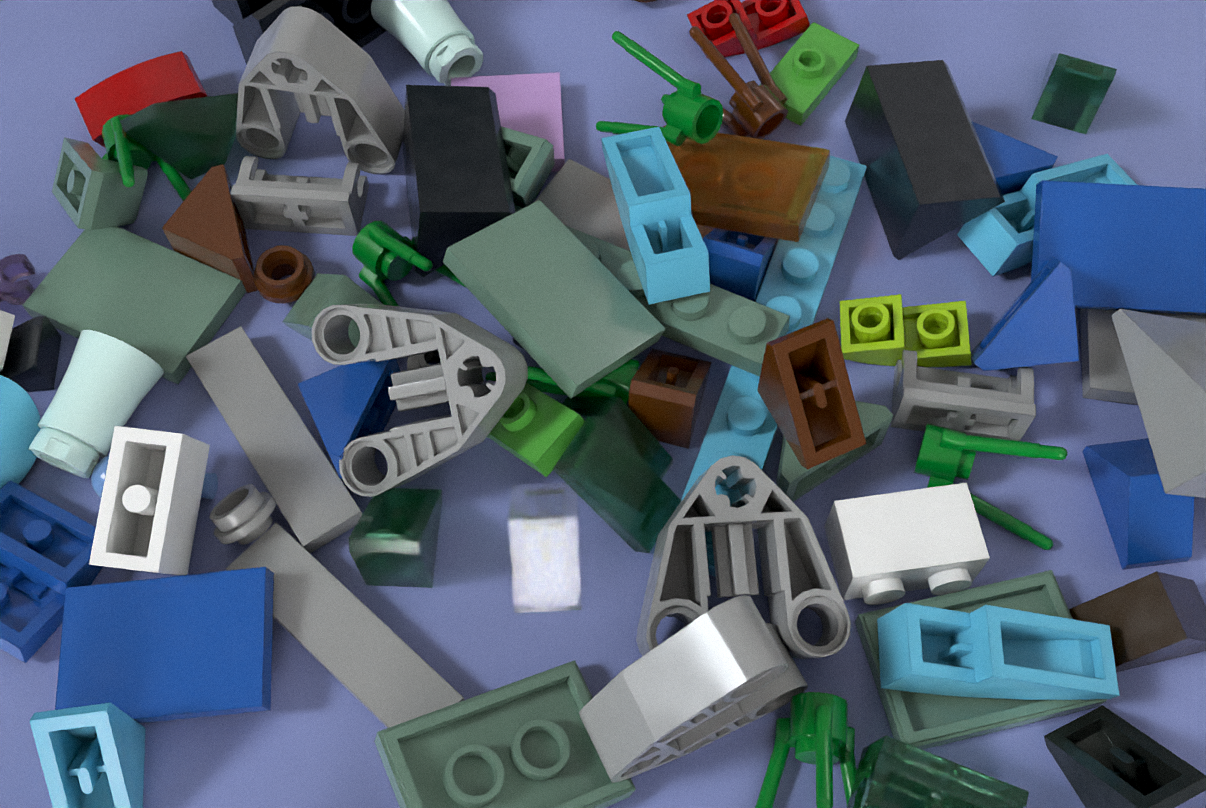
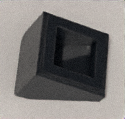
(33, 354)

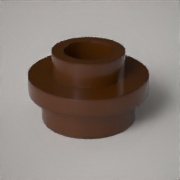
(280, 262)

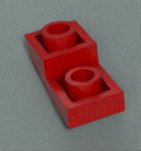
(765, 20)
(137, 87)

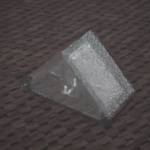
(544, 548)

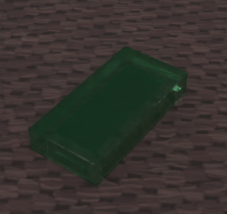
(617, 484)

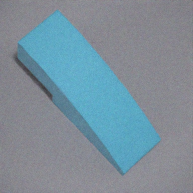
(656, 215)
(1005, 233)
(995, 654)

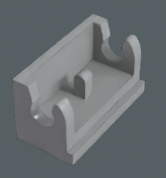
(300, 201)
(962, 400)

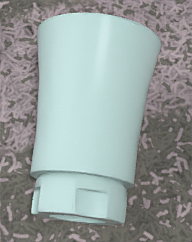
(431, 35)
(94, 396)

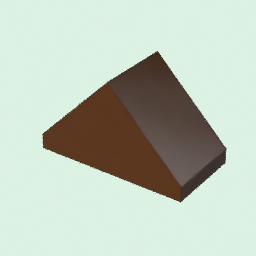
(211, 229)
(811, 393)
(669, 395)

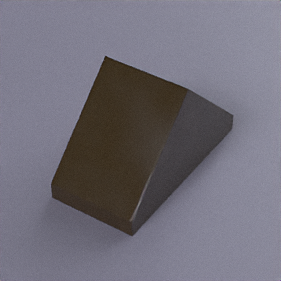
(1150, 619)

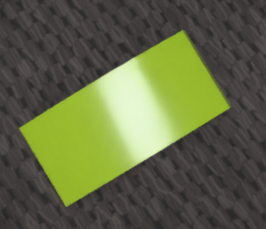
(881, 328)

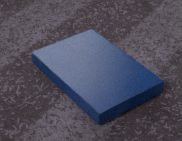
(1125, 244)
(170, 645)

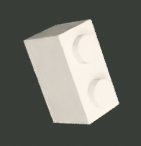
(150, 501)
(906, 543)

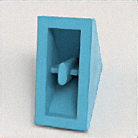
(91, 756)

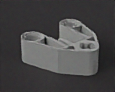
(317, 71)
(463, 350)
(790, 557)
(692, 690)

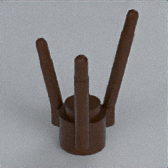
(755, 107)

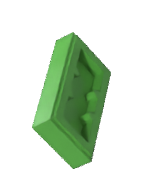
(812, 69)
(536, 429)

